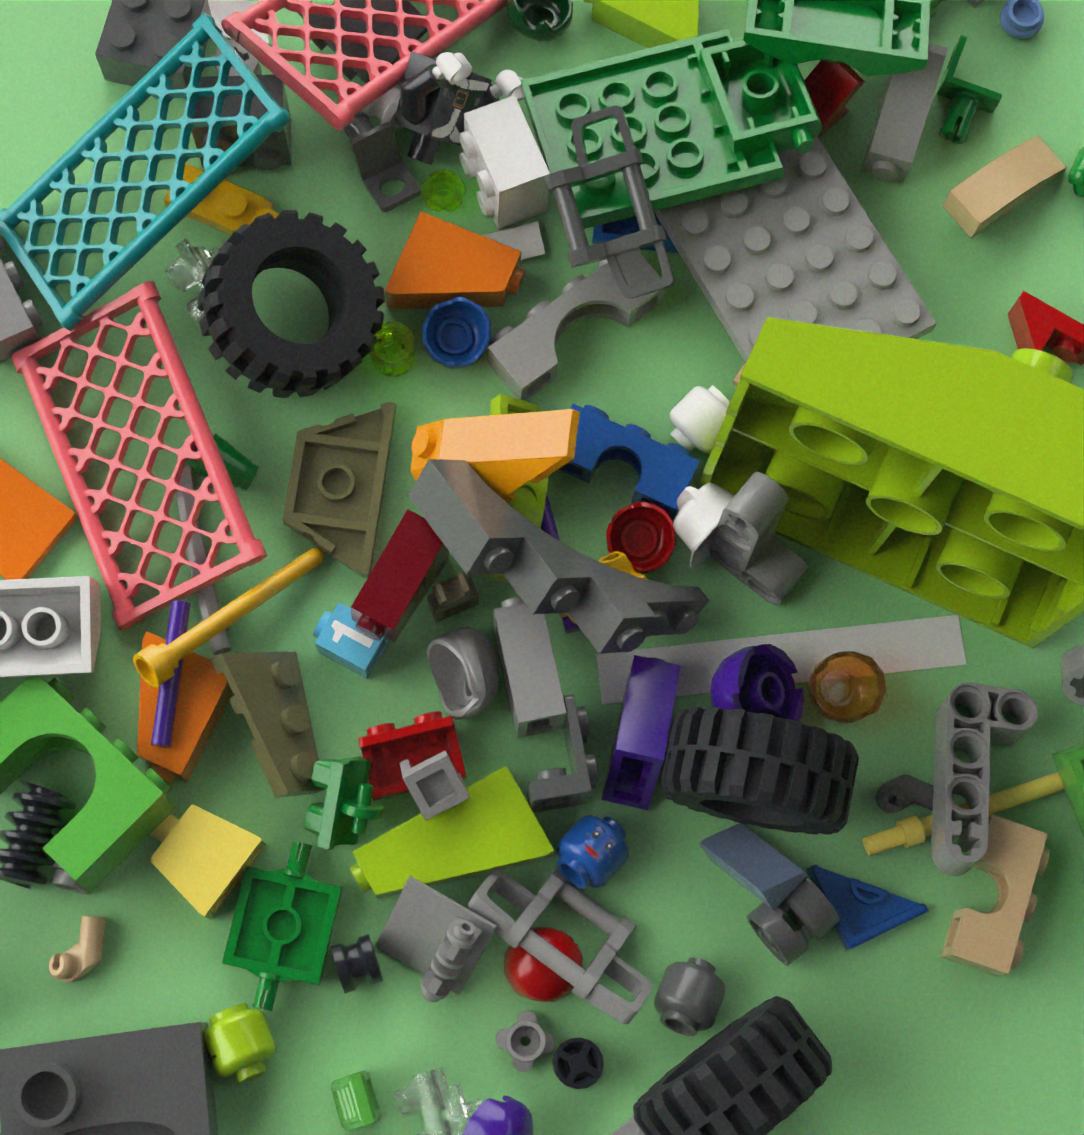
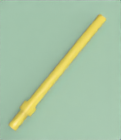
(914, 830)

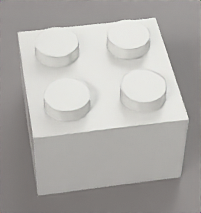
(504, 163)

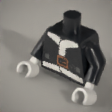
(440, 93)

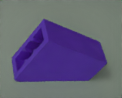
(641, 732)

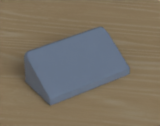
(753, 864)

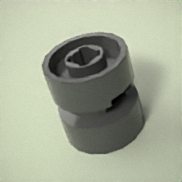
(807, 909)

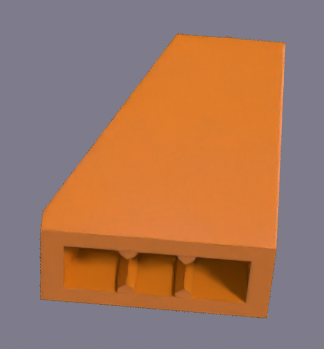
(451, 263)
(198, 709)

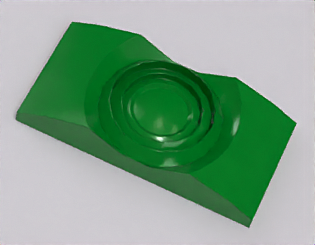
(864, 34)

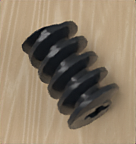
(32, 833)

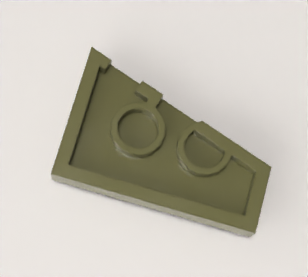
(275, 706)

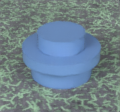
(1022, 18)

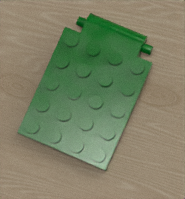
(696, 108)

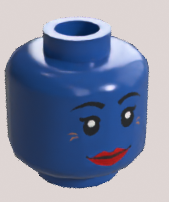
(592, 851)

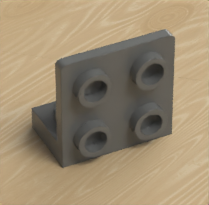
(554, 787)

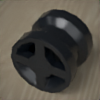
(356, 963)
(585, 1066)

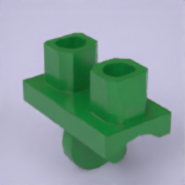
(346, 802)

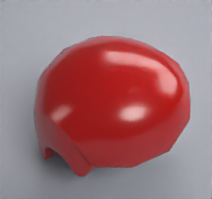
(643, 535)
(533, 978)

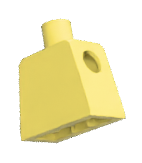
(204, 856)

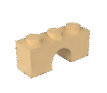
(992, 938)

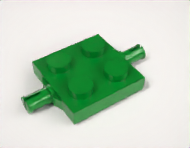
(282, 925)

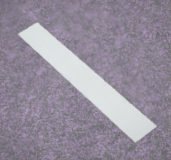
(892, 645)

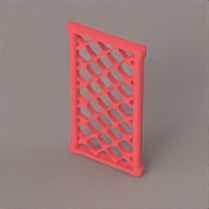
(381, 73)
(26, 363)

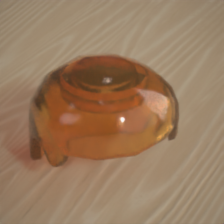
(846, 686)

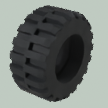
(330, 264)
(760, 770)
(739, 1078)

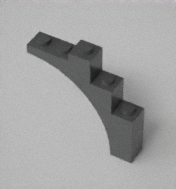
(549, 576)

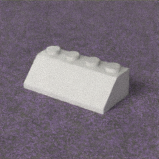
(49, 626)

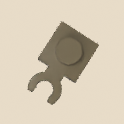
(452, 597)

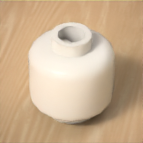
(699, 418)

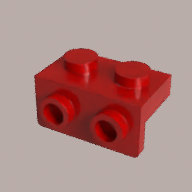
(416, 742)

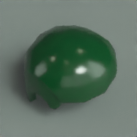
(540, 18)

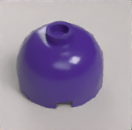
(758, 682)

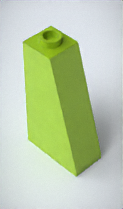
(465, 841)

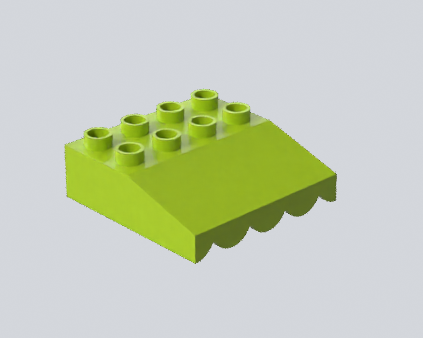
(920, 466)

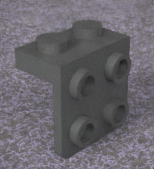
(359, 26)

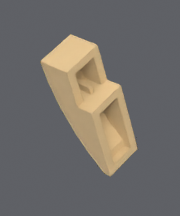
(1002, 185)

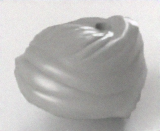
(464, 671)

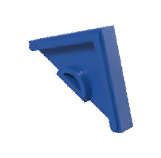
(863, 908)

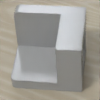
(434, 784)

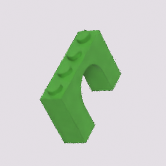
(124, 800)

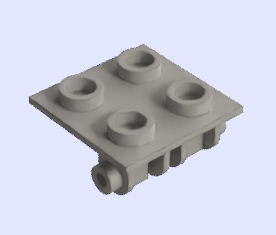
(435, 938)

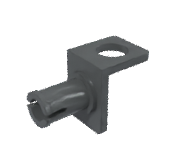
(380, 161)

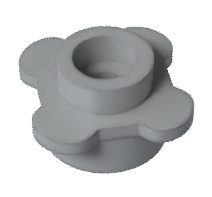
(539, 1041)

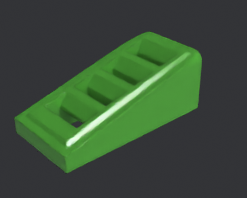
(355, 1100)

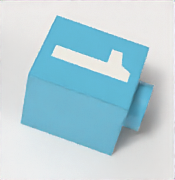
(345, 644)

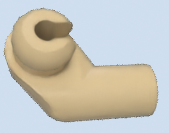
(82, 956)

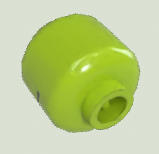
(239, 1042)

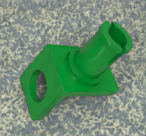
(965, 99)

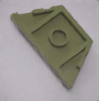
(340, 485)

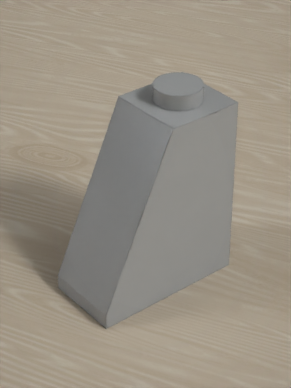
(902, 119)

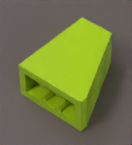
(648, 21)

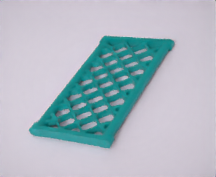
(182, 193)

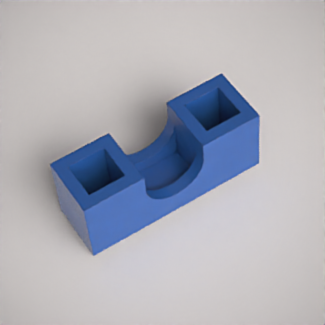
(660, 468)

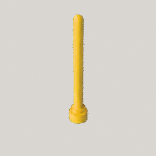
(158, 662)

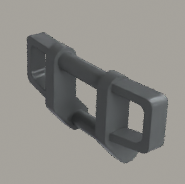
(628, 163)

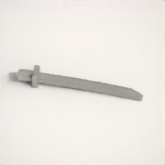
(197, 553)

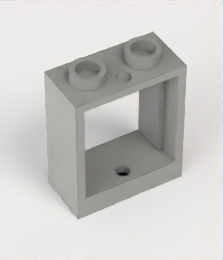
(528, 669)

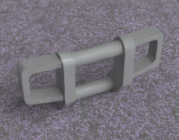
(583, 980)

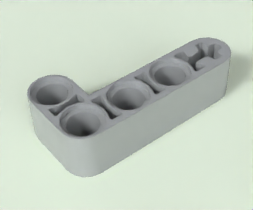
(747, 544)
(973, 778)

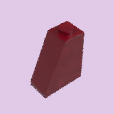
(399, 579)

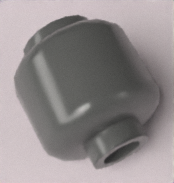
(689, 996)

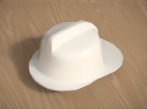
(699, 518)

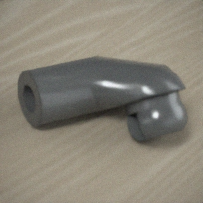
(903, 792)

